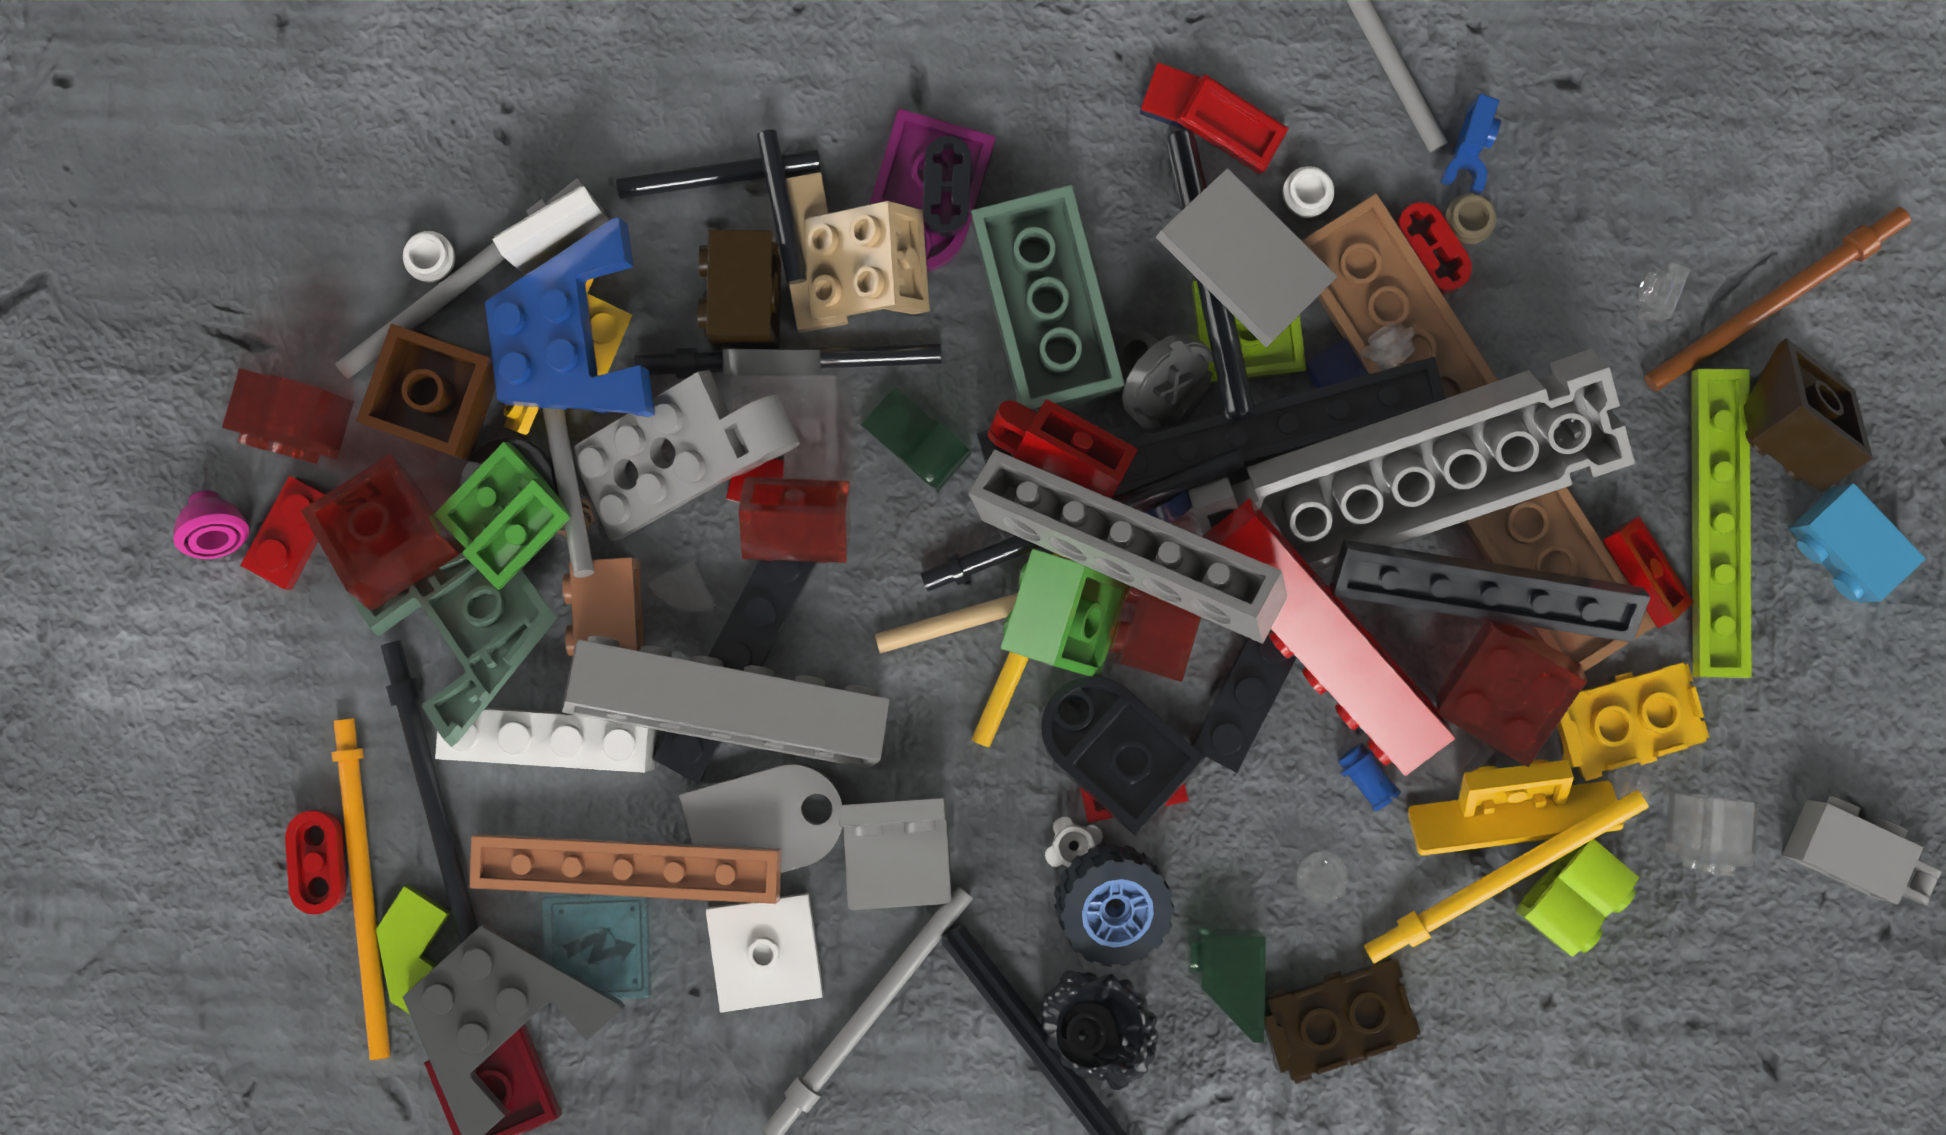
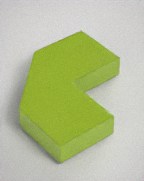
(404, 939)

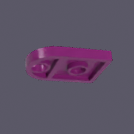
(903, 175)

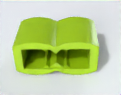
(1578, 896)

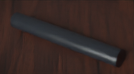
(781, 207)

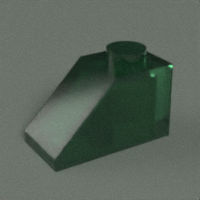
(1232, 972)

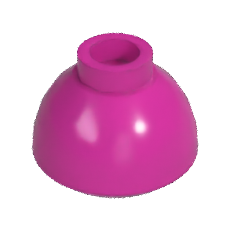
(209, 527)

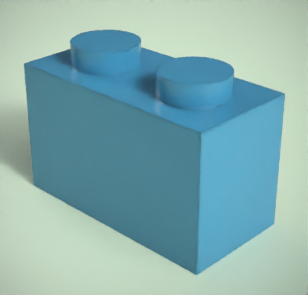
(1856, 544)

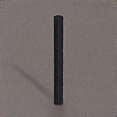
(712, 175)

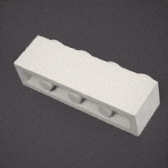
(553, 741)

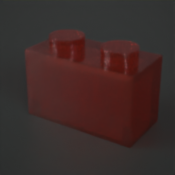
(795, 519)

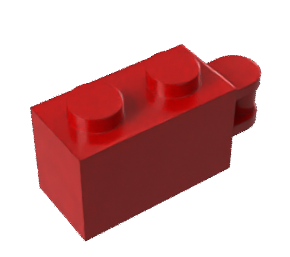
(1062, 445)

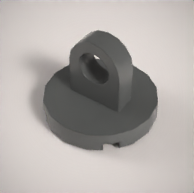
(1165, 379)

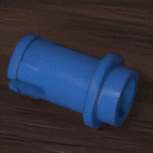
(1368, 776)

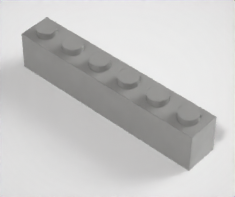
(725, 703)

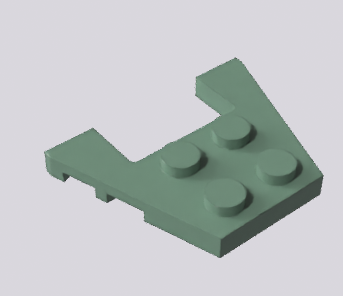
(483, 627)

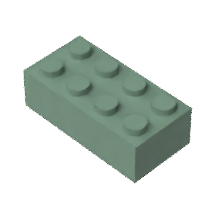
(1047, 300)

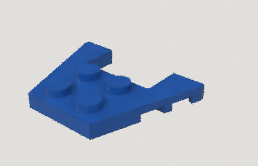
(545, 333)

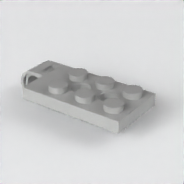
(707, 447)

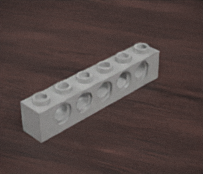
(1130, 546)

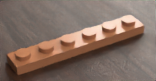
(625, 868)

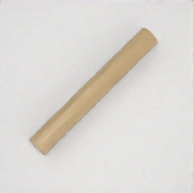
(945, 623)

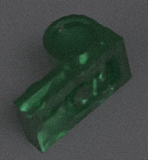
(916, 439)

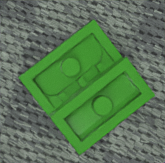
(503, 515)

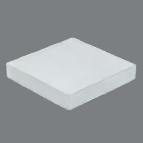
(550, 230)

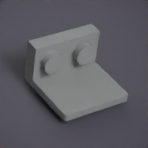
(896, 854)

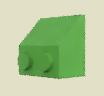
(1063, 614)

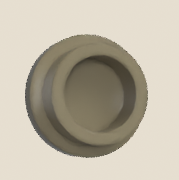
(1471, 218)

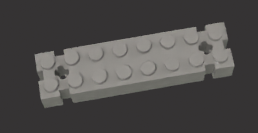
(1435, 463)

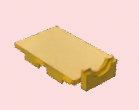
(1632, 721)

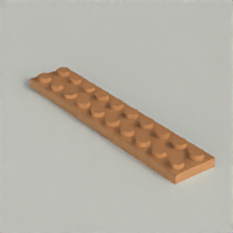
(1387, 284)

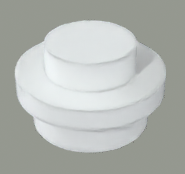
(1308, 192)
(428, 256)

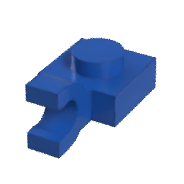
(1477, 131)

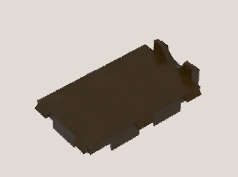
(1339, 1020)

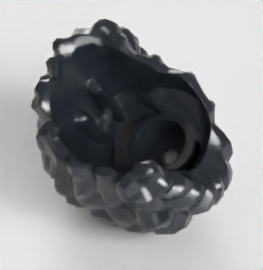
(1115, 1026)

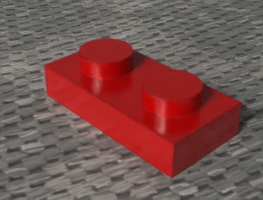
(284, 537)
(1647, 567)

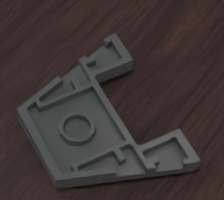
(479, 1002)

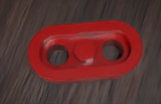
(310, 860)

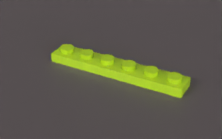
(1721, 524)

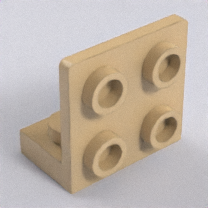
(866, 261)

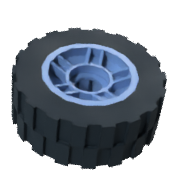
(1107, 932)

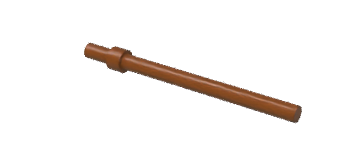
(1856, 246)

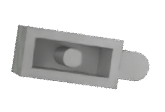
(1860, 853)

